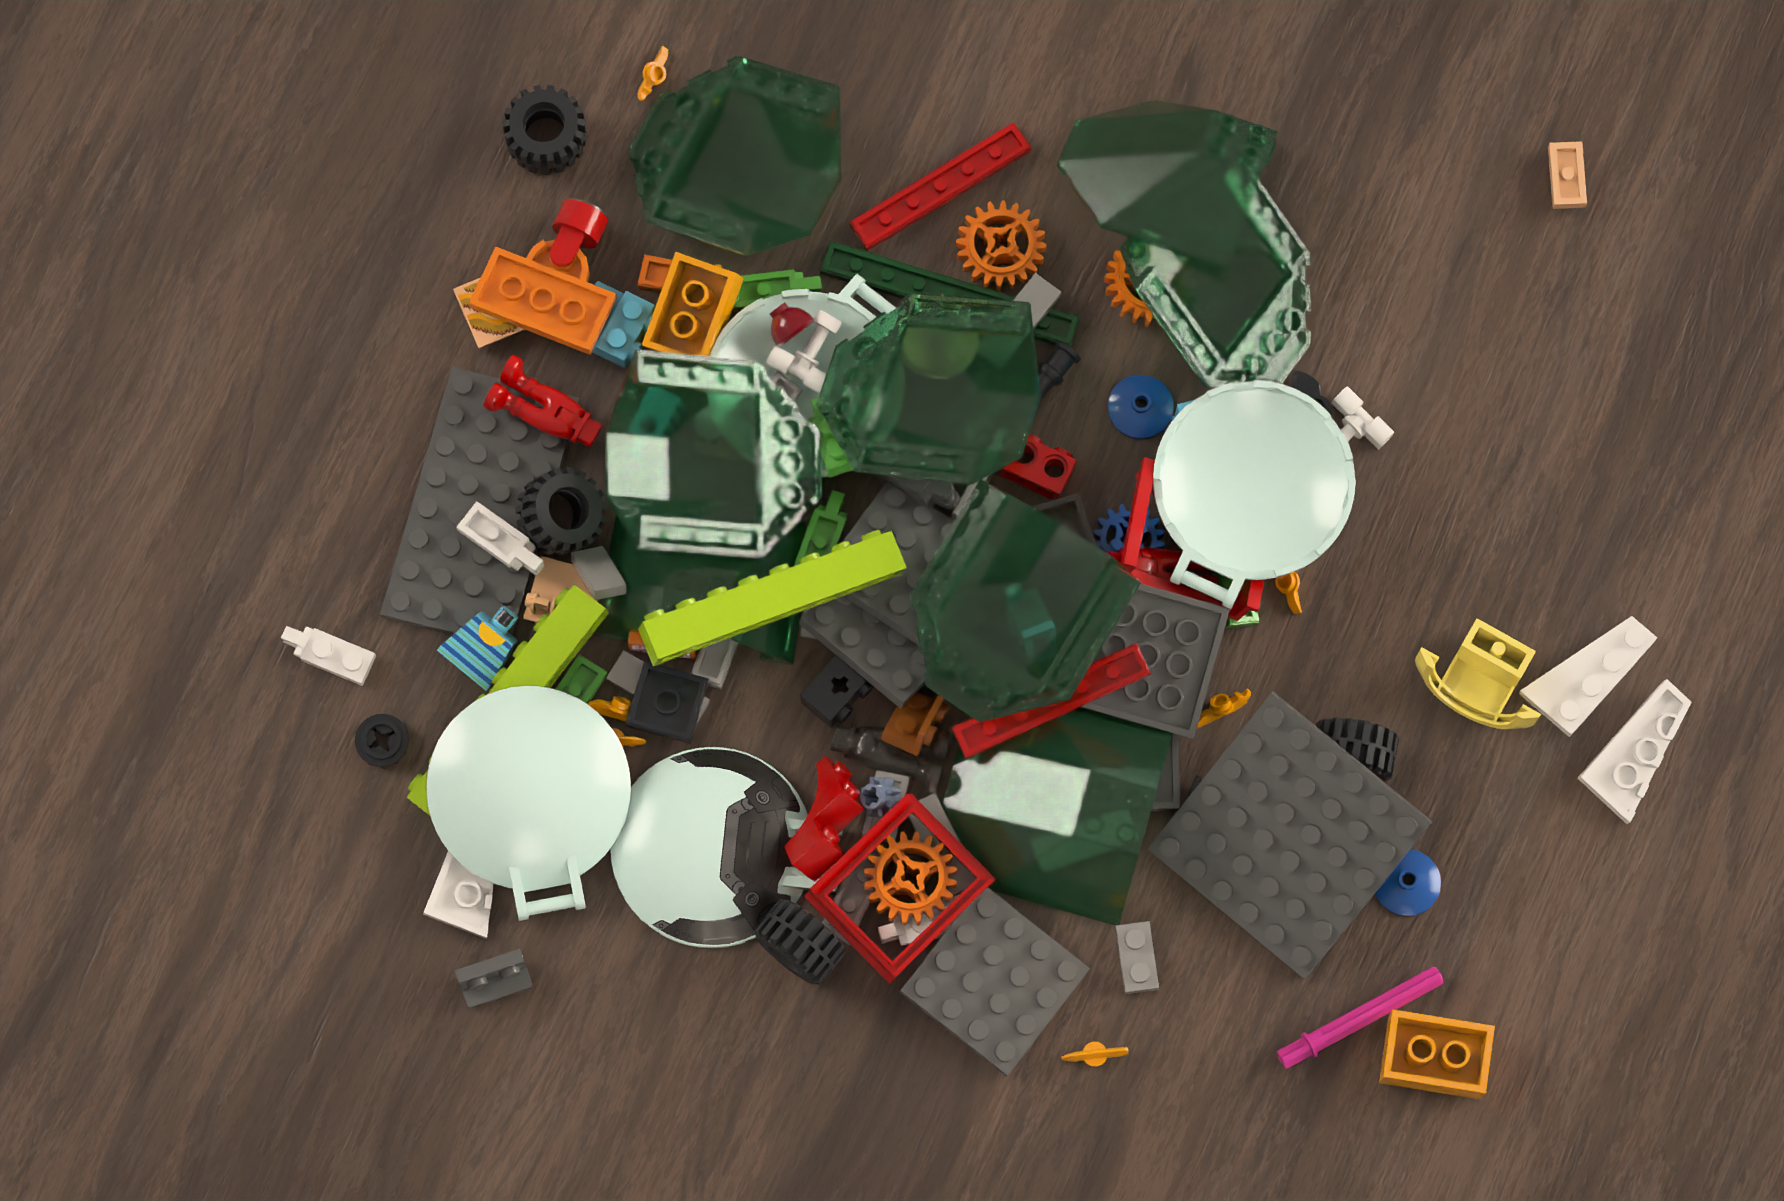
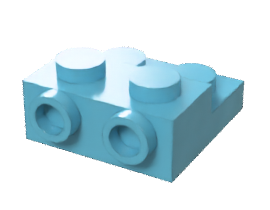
(624, 327)

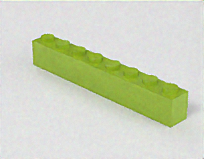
(771, 597)
(542, 658)

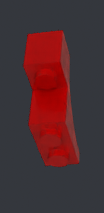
(836, 804)

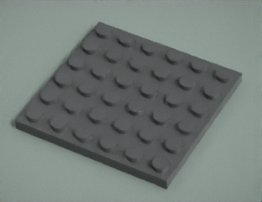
(1289, 835)

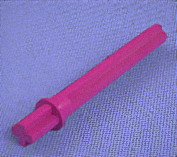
(1359, 1017)

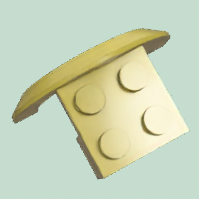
(1482, 677)

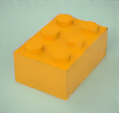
(692, 307)
(1437, 1054)

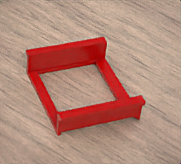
(1251, 591)
(820, 900)

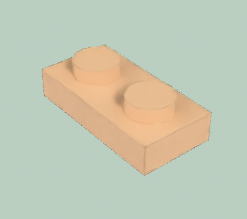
(1567, 175)

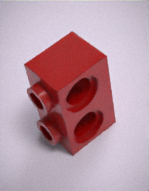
(1033, 474)

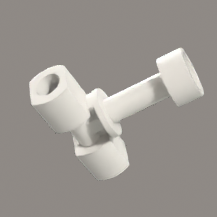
(803, 363)
(1358, 421)

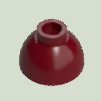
(788, 323)

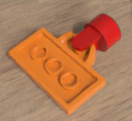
(551, 285)

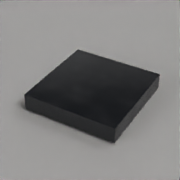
(667, 702)

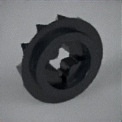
(386, 725)

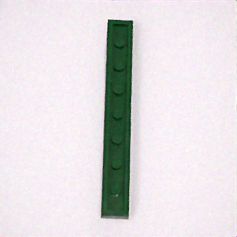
(902, 279)

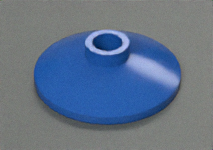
(1136, 421)
(1411, 899)

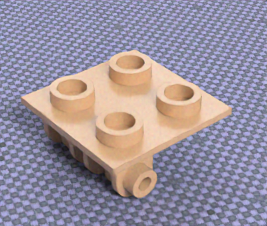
(548, 585)

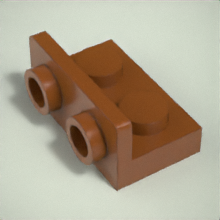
(914, 723)

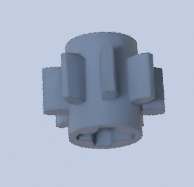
(879, 796)

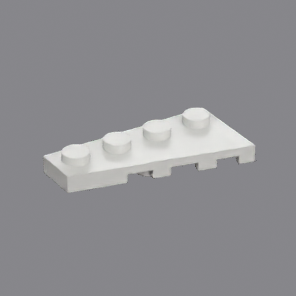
(1582, 681)
(1629, 760)
(461, 899)

